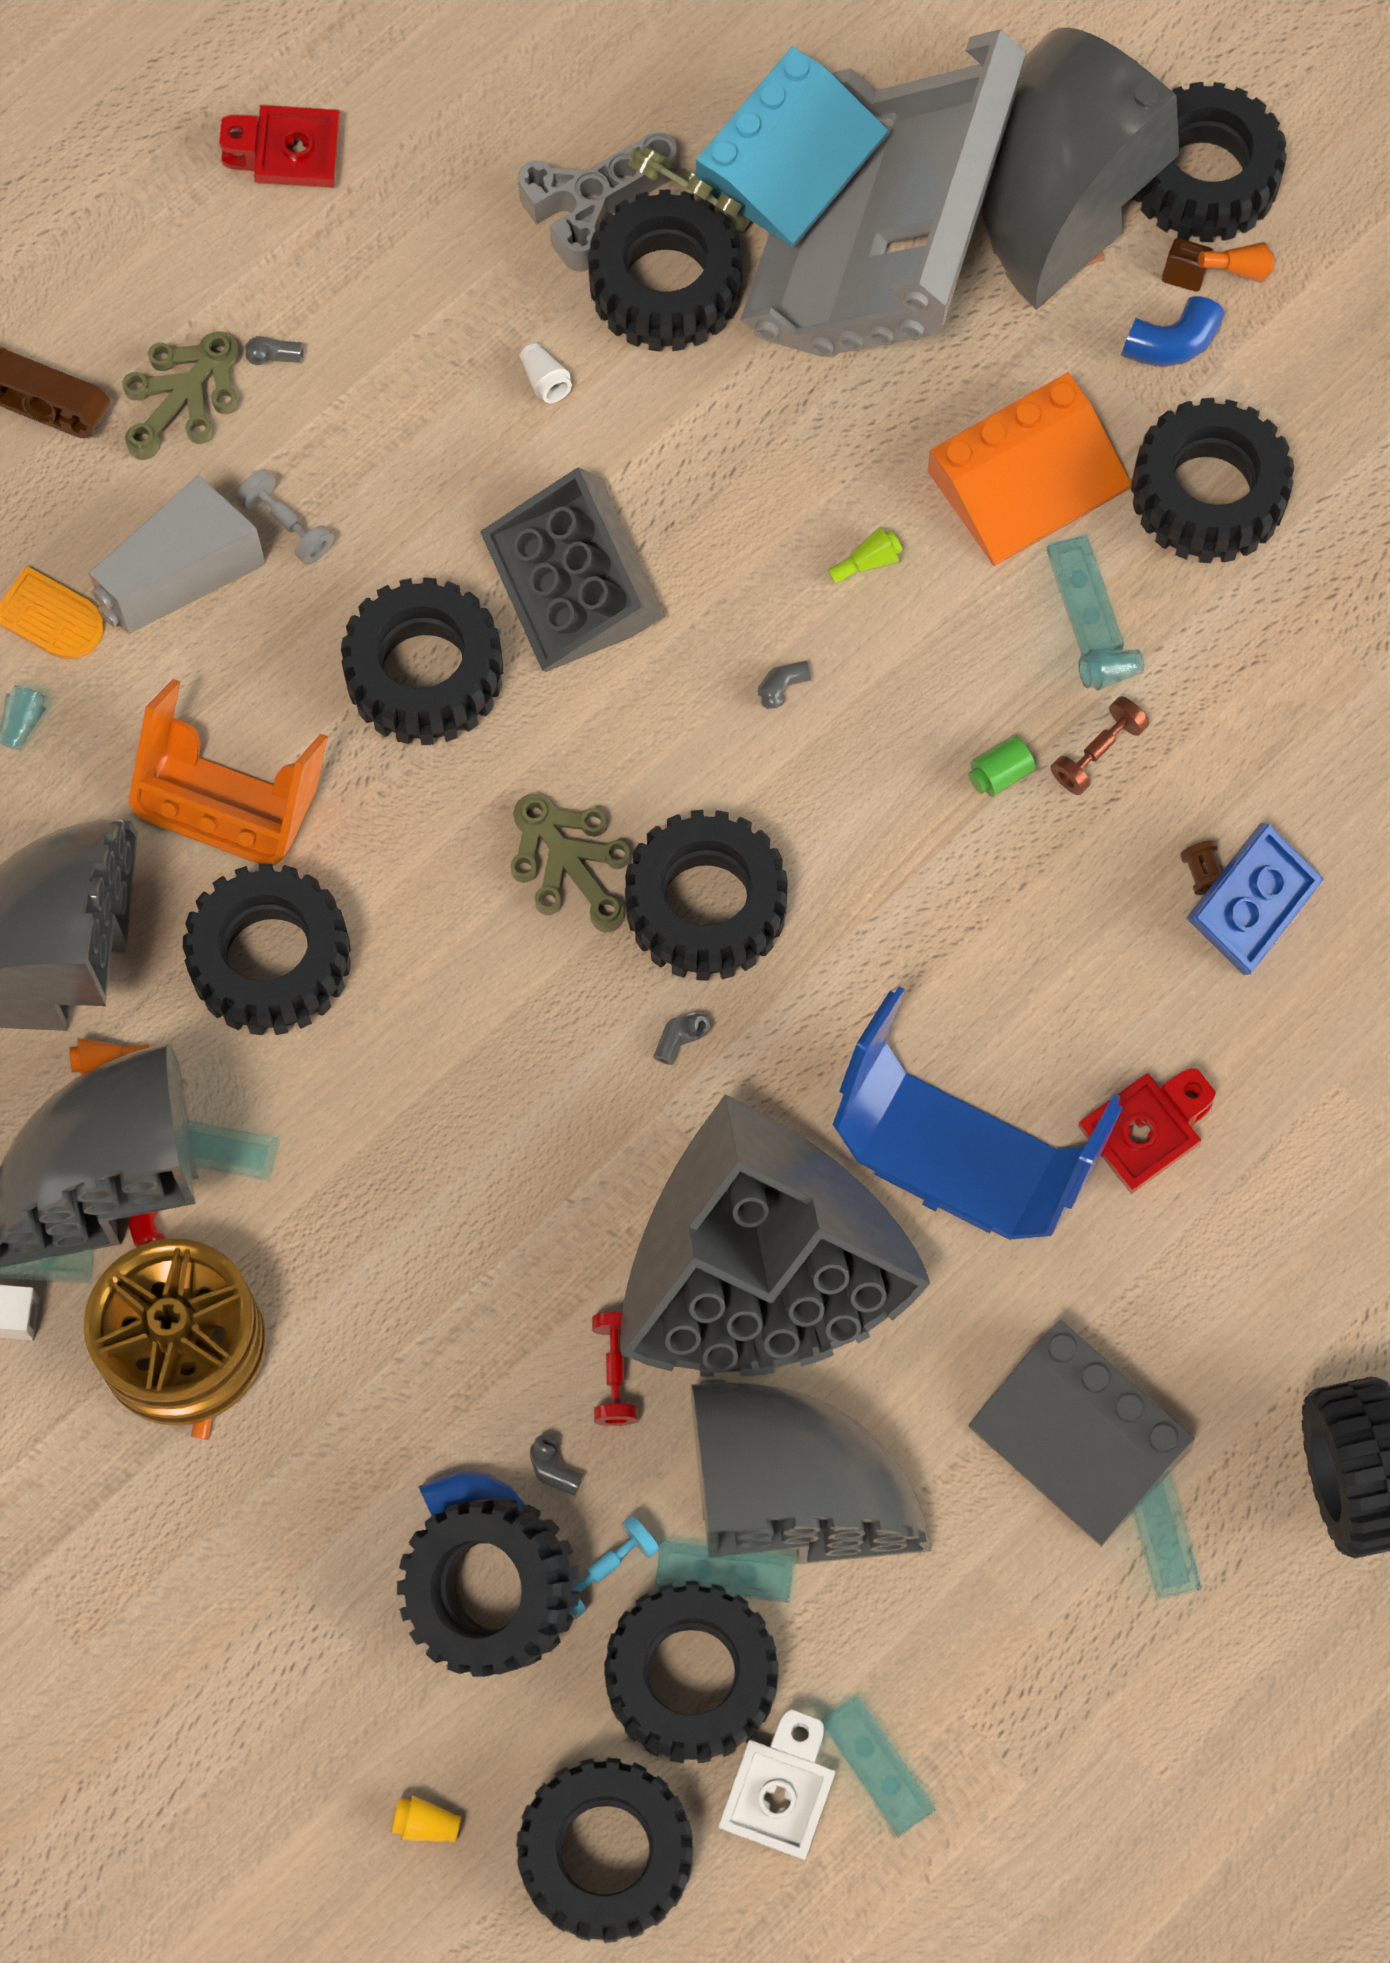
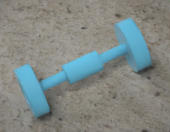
(611, 1560)

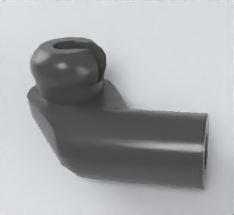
(261, 349)
(778, 679)
(680, 1032)
(549, 1467)

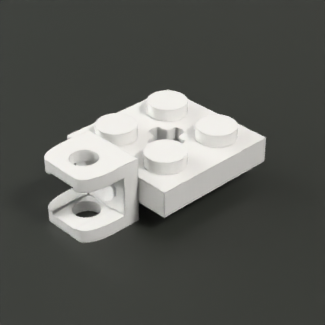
(787, 1766)

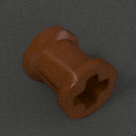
(1194, 857)

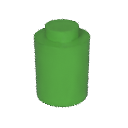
(1001, 766)

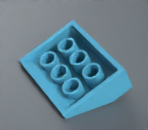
(791, 147)

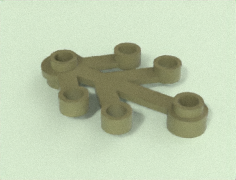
(653, 163)
(183, 388)
(566, 855)

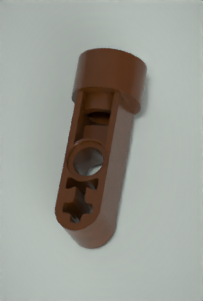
(50, 395)

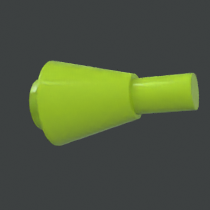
(875, 552)

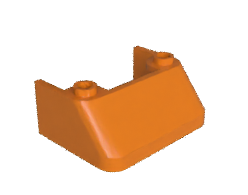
(212, 801)

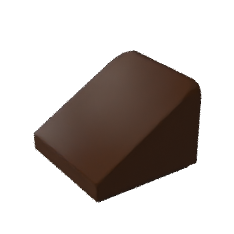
(1183, 266)

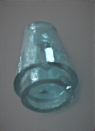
(1108, 667)
(20, 715)

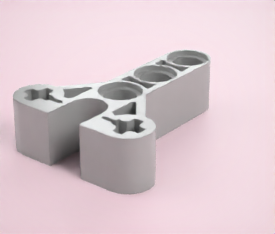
(567, 191)

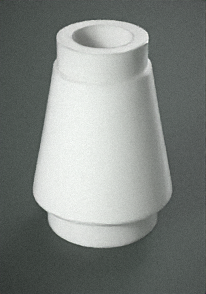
(545, 374)

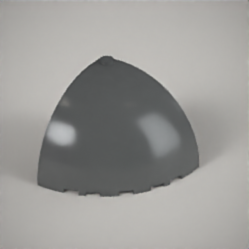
(1073, 152)
(61, 919)
(97, 1154)
(762, 1255)
(797, 1477)

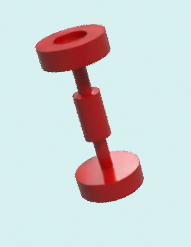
(615, 1413)

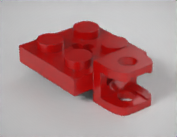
(265, 143)
(1167, 1115)

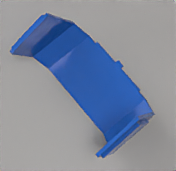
(954, 1151)

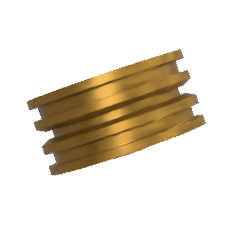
(223, 1368)

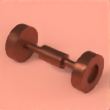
(1128, 717)

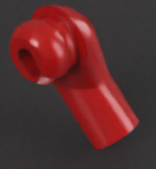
(144, 1229)

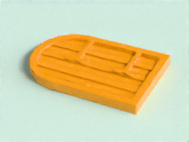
(51, 616)

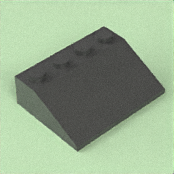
(571, 571)
(1081, 1433)

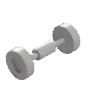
(313, 543)

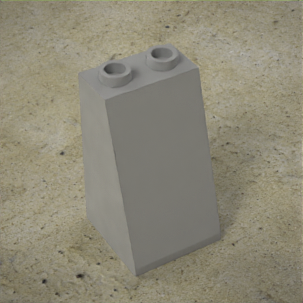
(176, 558)

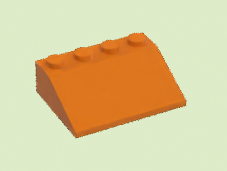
(1029, 469)

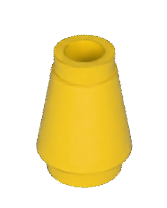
(424, 1821)

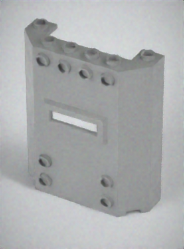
(922, 179)

